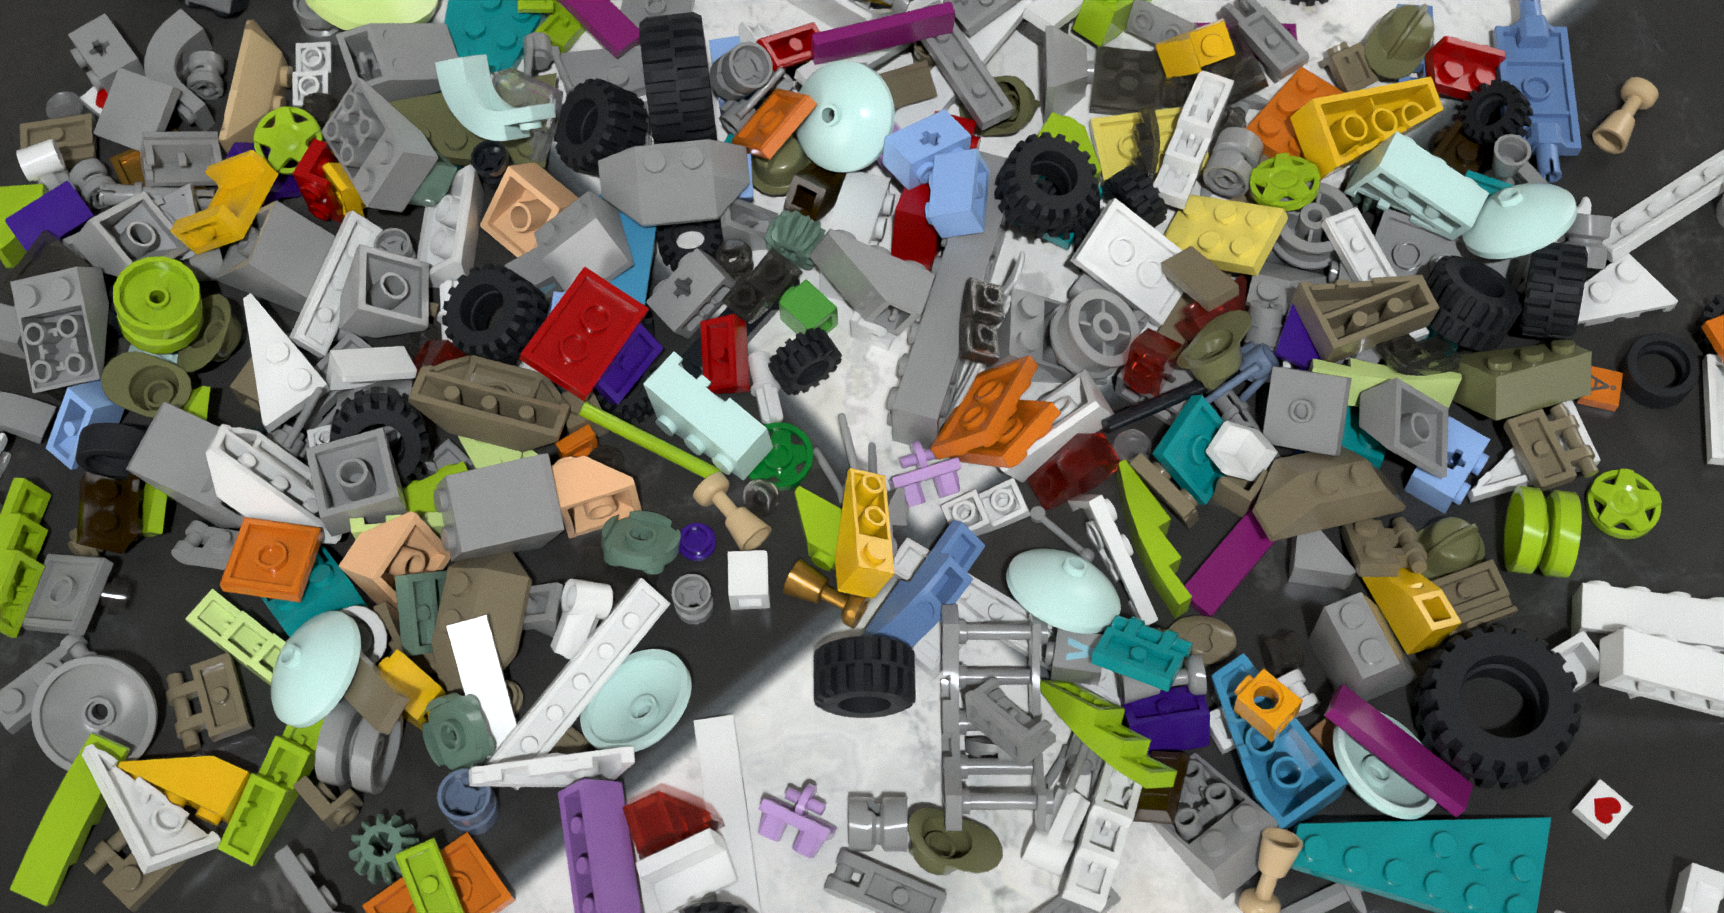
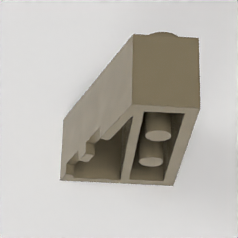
(1357, 315)

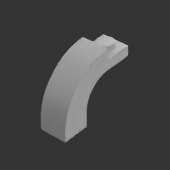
(168, 63)

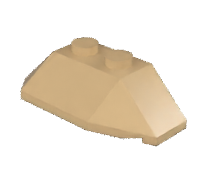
(256, 87)

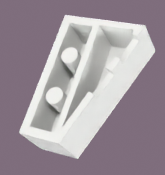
(861, 211)

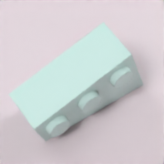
(1419, 184)
(705, 420)

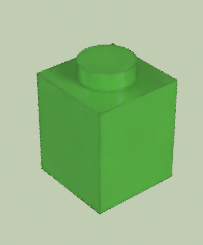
(807, 308)

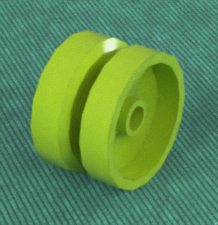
(158, 304)
(1542, 532)

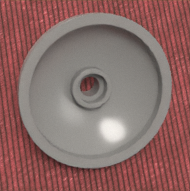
(67, 702)

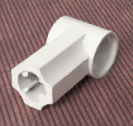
(43, 164)
(582, 608)
(1055, 845)

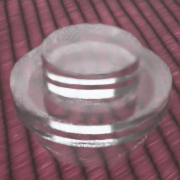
(64, 105)
(1130, 444)

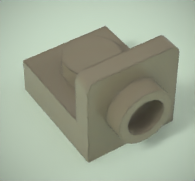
(1349, 67)
(332, 810)

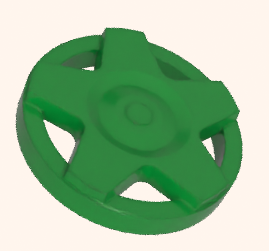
(785, 457)

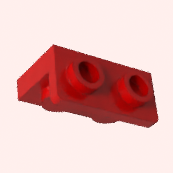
(1461, 66)
(314, 185)

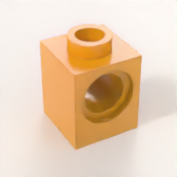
(1272, 721)

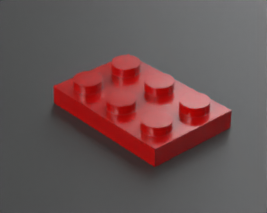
(584, 334)

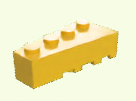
(1351, 124)

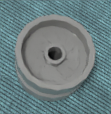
(355, 751)

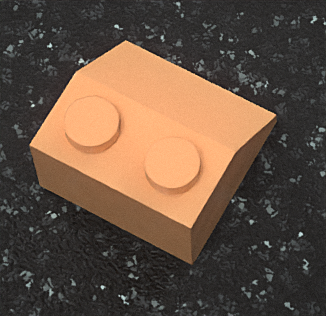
(523, 205)
(592, 494)
(391, 550)

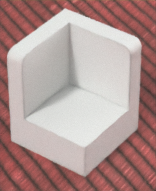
(1241, 451)
(748, 580)
(1581, 658)
(1698, 890)

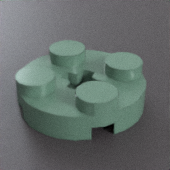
(623, 543)
(463, 716)

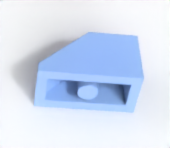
(80, 407)

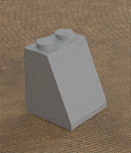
(277, 257)
(499, 508)
(1360, 648)

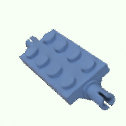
(1542, 71)

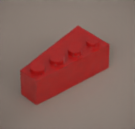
(912, 234)

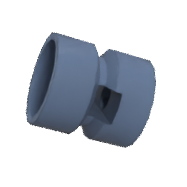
(467, 806)

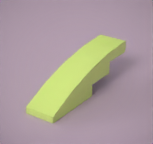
(1367, 375)
(237, 634)

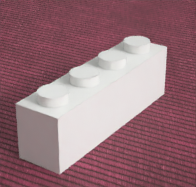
(1603, 609)
(1663, 670)

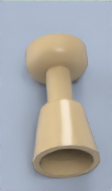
(1616, 129)
(742, 524)
(1276, 856)

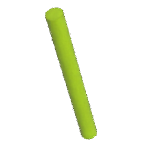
(646, 440)

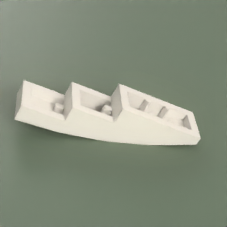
(1192, 138)
(1102, 839)

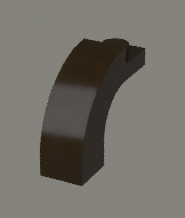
(814, 191)

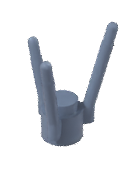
(1256, 364)

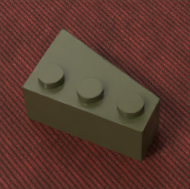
(1523, 378)

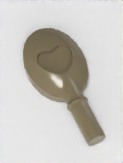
(1209, 637)

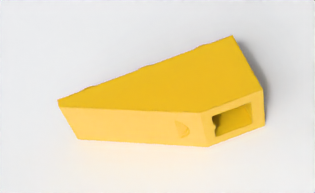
(864, 536)
(1414, 609)
(199, 782)

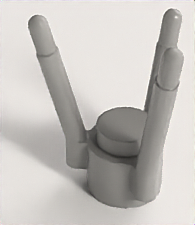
(540, 53)
(738, 113)
(290, 437)
(872, 458)
(1080, 761)

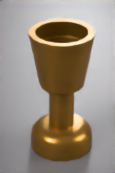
(812, 586)

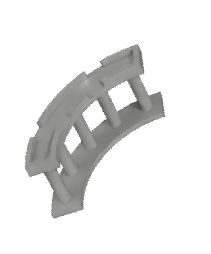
(954, 721)

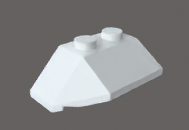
(263, 479)

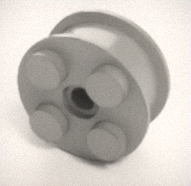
(1303, 238)
(1093, 333)

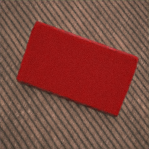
(789, 46)
(725, 354)

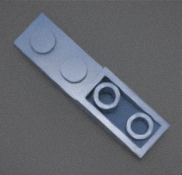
(941, 580)

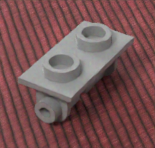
(1156, 23)

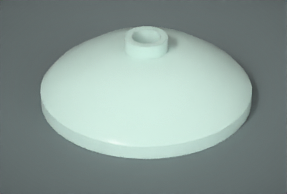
(861, 117)
(1521, 220)
(1063, 590)
(315, 668)
(638, 702)
(1377, 781)

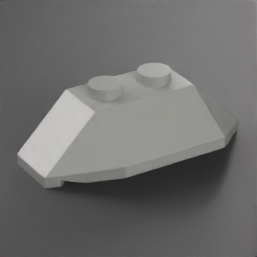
(675, 181)

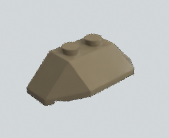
(491, 402)
(1321, 493)
(475, 588)

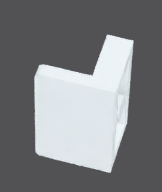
(368, 366)
(689, 870)

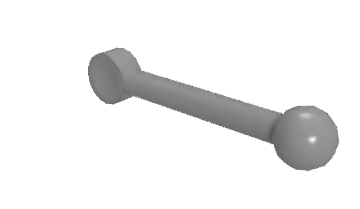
(1039, 515)

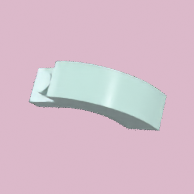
(477, 105)

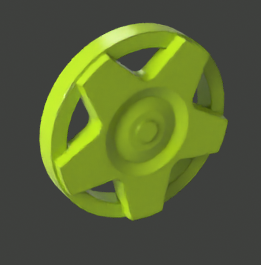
(286, 138)
(1285, 178)
(1623, 503)

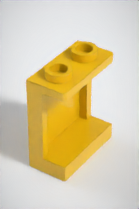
(241, 191)

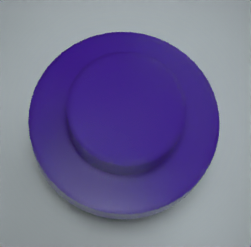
(697, 542)

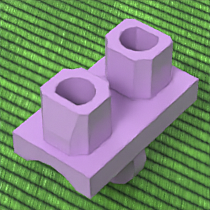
(942, 473)
(780, 814)

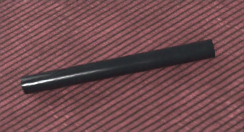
(1155, 405)

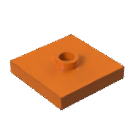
(774, 122)
(271, 559)

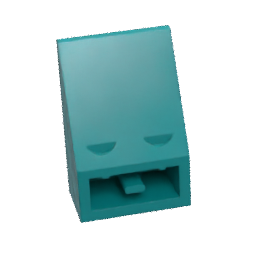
(325, 591)

